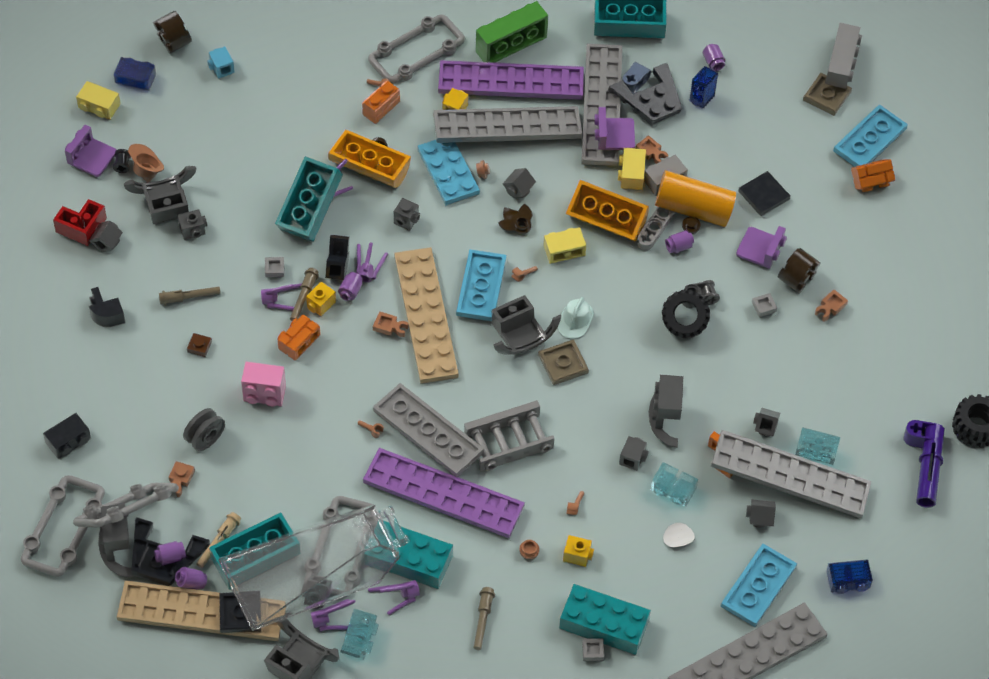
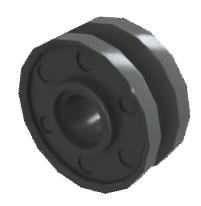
(204, 429)

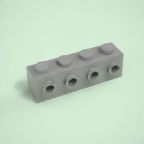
(843, 54)

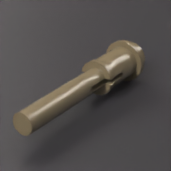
(311, 276)
(178, 296)
(487, 595)

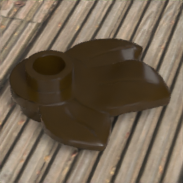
(514, 219)

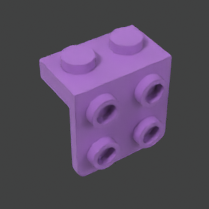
(613, 132)
(88, 153)
(761, 246)

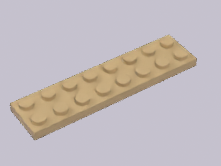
(426, 315)
(179, 609)

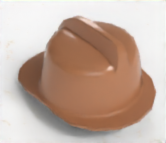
(145, 161)

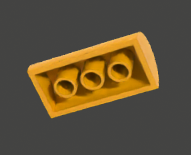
(370, 158)
(695, 198)
(608, 210)

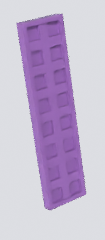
(512, 79)
(444, 492)

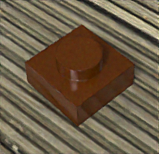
(199, 345)

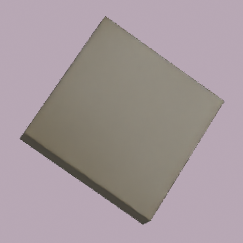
(825, 96)
(563, 362)

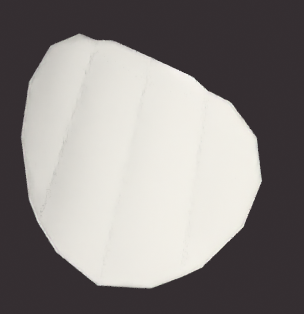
(678, 535)

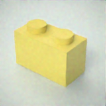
(98, 100)
(632, 168)
(564, 245)

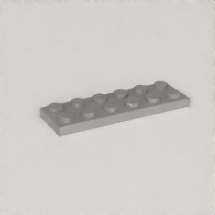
(428, 430)

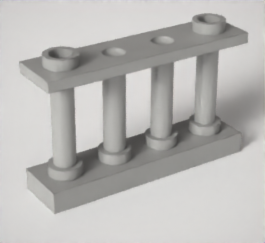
(511, 418)

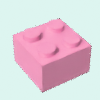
(263, 384)

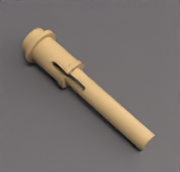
(229, 525)

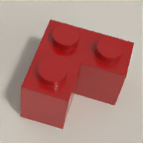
(80, 225)

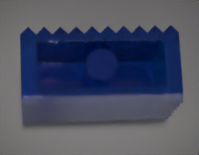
(135, 73)
(703, 87)
(849, 576)

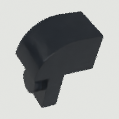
(338, 257)
(105, 313)

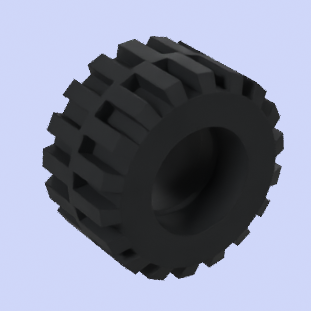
(673, 302)
(967, 430)

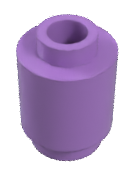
(714, 57)
(679, 242)
(350, 286)
(170, 552)
(191, 578)

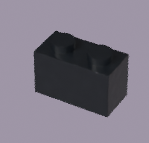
(67, 435)

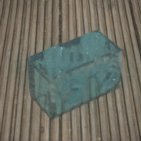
(817, 446)
(359, 633)

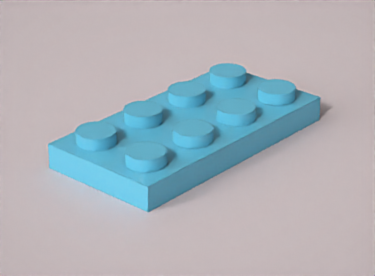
(870, 137)
(448, 171)
(481, 285)
(758, 585)

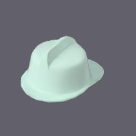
(575, 319)

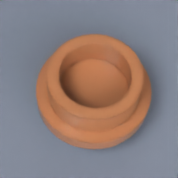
(482, 169)
(529, 549)

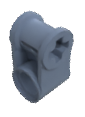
(636, 77)

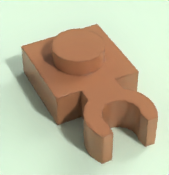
(653, 149)
(832, 303)
(388, 323)
(181, 475)

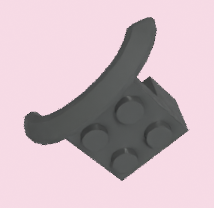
(164, 197)
(519, 327)
(666, 405)
(113, 538)
(299, 656)

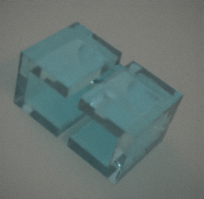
(682, 489)

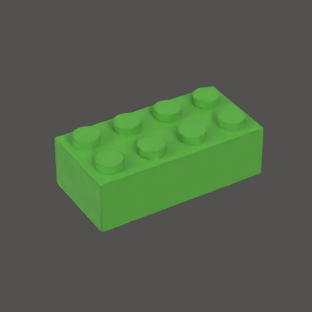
(511, 33)

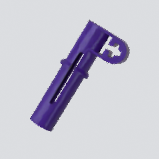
(931, 443)

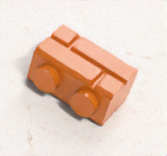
(381, 102)
(873, 174)
(298, 337)

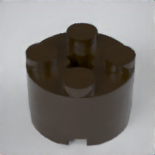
(172, 31)
(799, 269)

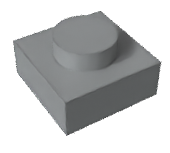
(274, 266)
(764, 305)
(593, 650)

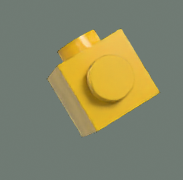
(455, 100)
(320, 299)
(578, 551)

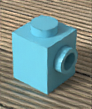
(221, 62)

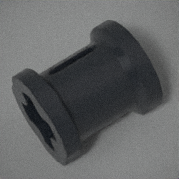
(121, 163)

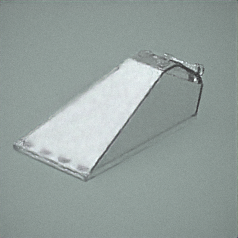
(313, 565)

